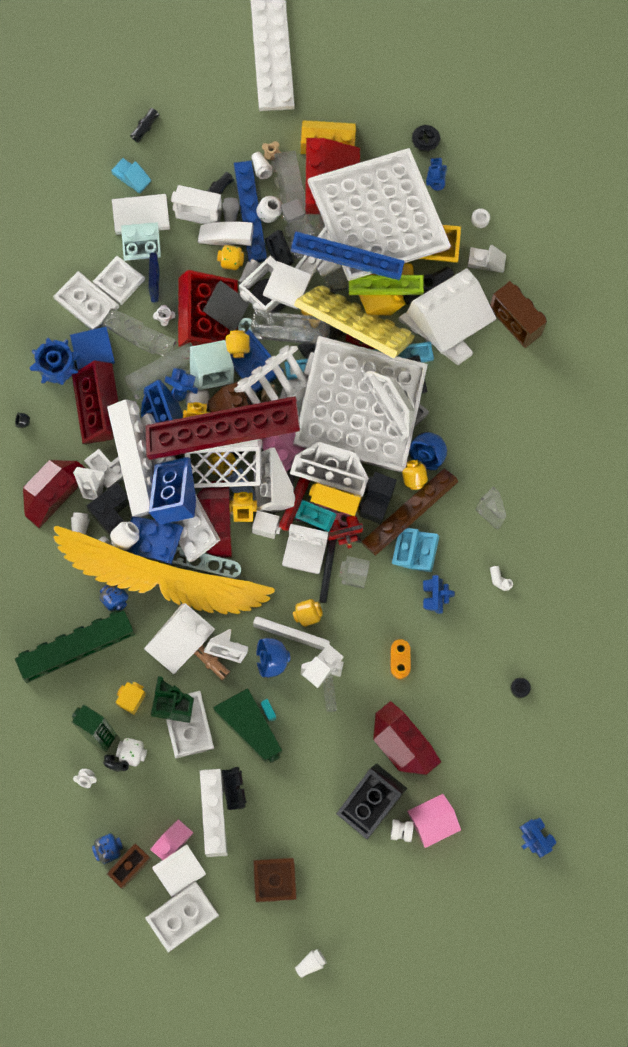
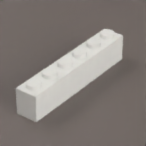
(132, 455)

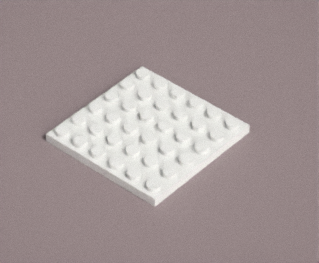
(380, 209)
(344, 411)

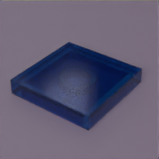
(154, 275)

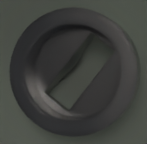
(22, 420)

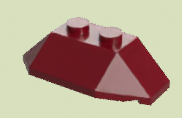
(49, 490)
(217, 507)
(403, 741)

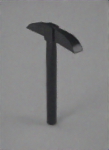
(328, 567)

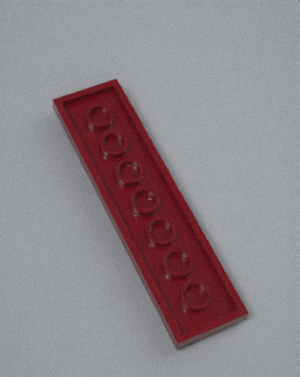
(222, 428)

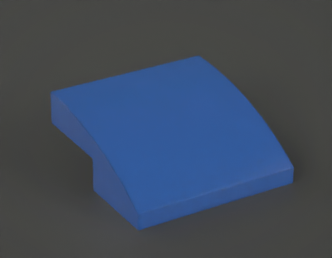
(92, 346)

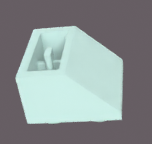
(140, 241)
(211, 365)

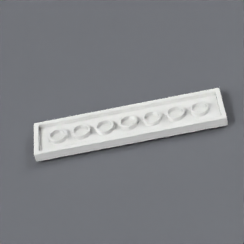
(272, 55)
(197, 532)

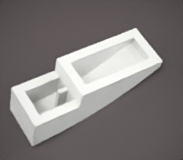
(226, 233)

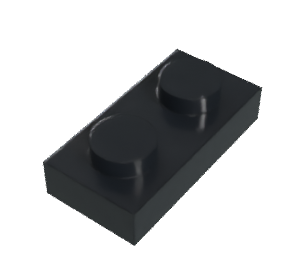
(279, 248)

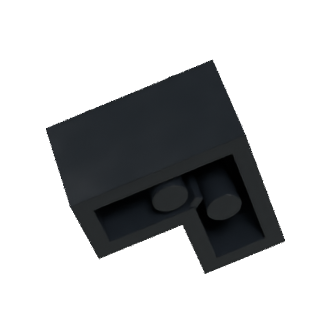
(379, 494)
(107, 506)

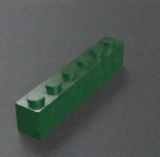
(74, 646)
(94, 727)

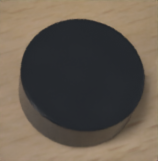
(520, 687)

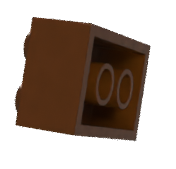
(518, 314)

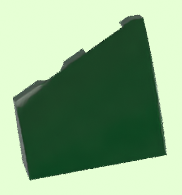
(171, 702)

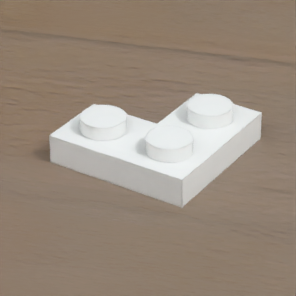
(112, 470)

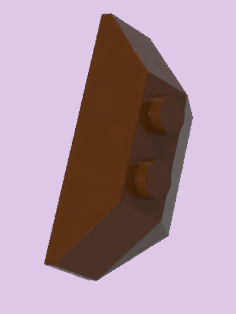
(227, 398)

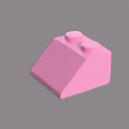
(284, 448)

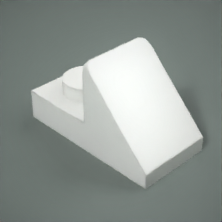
(487, 259)
(89, 482)
(224, 648)
(322, 665)

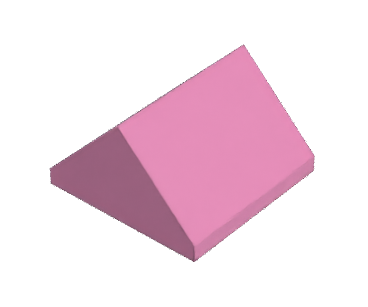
(434, 820)

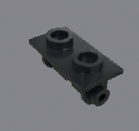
(234, 795)

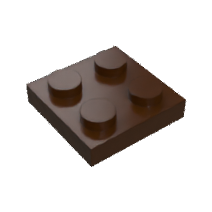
(274, 880)

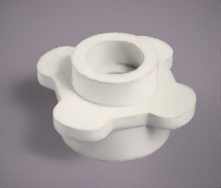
(159, 315)
(85, 778)

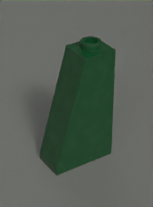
(247, 722)

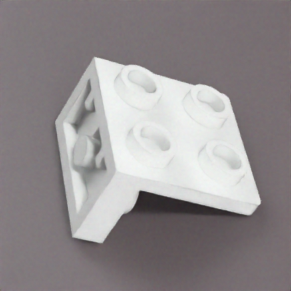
(305, 549)

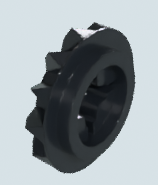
(431, 133)

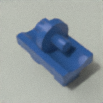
(436, 174)
(181, 382)
(439, 592)
(534, 838)

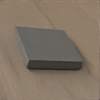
(226, 306)

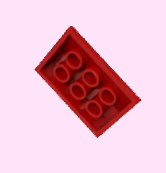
(323, 157)
(193, 295)

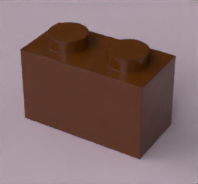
(129, 866)

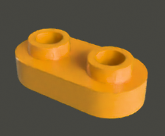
(400, 658)

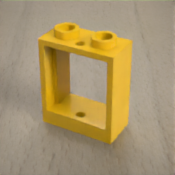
(335, 498)

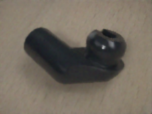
(116, 766)

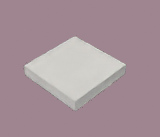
(119, 280)
(286, 284)
(179, 870)

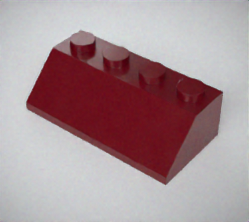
(94, 392)

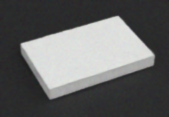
(140, 211)
(85, 301)
(192, 736)
(182, 916)

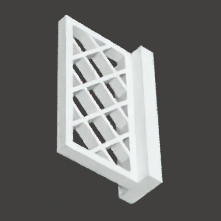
(253, 445)

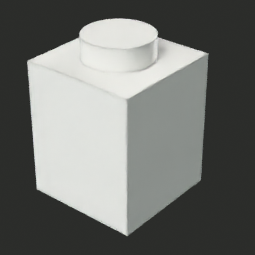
(266, 524)

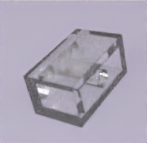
(354, 572)

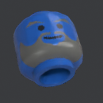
(113, 597)
(107, 848)

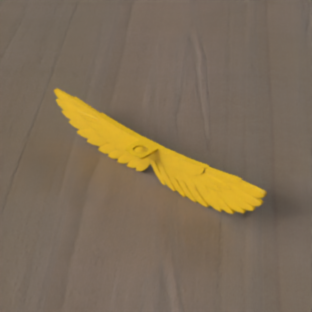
(143, 574)

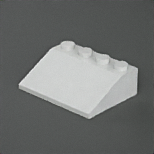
(452, 311)

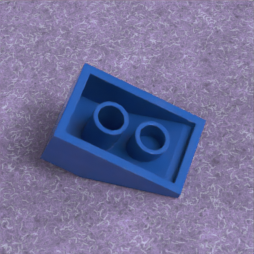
(173, 491)

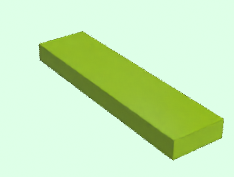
(387, 286)

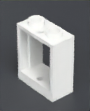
(196, 205)
(267, 265)

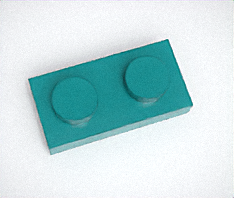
(315, 515)

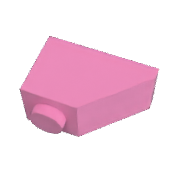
(172, 840)

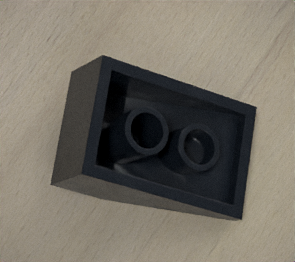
(371, 801)

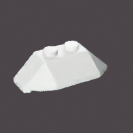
(392, 401)
(331, 467)

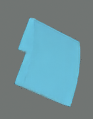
(415, 550)

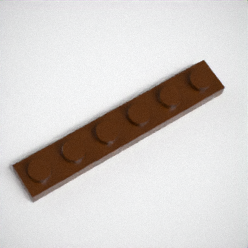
(409, 511)

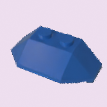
(160, 403)

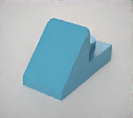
(131, 175)

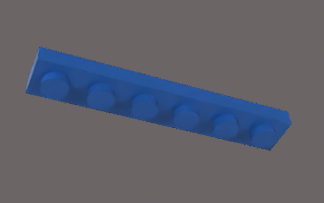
(248, 206)
(347, 255)

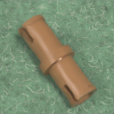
(212, 663)

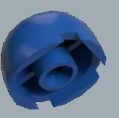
(428, 449)
(272, 657)

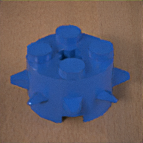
(61, 356)

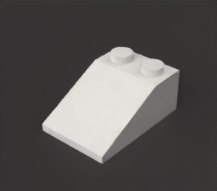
(276, 488)
(179, 638)

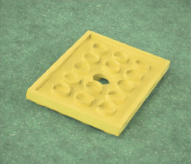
(354, 321)

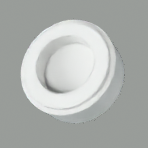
(480, 218)

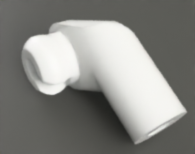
(498, 581)

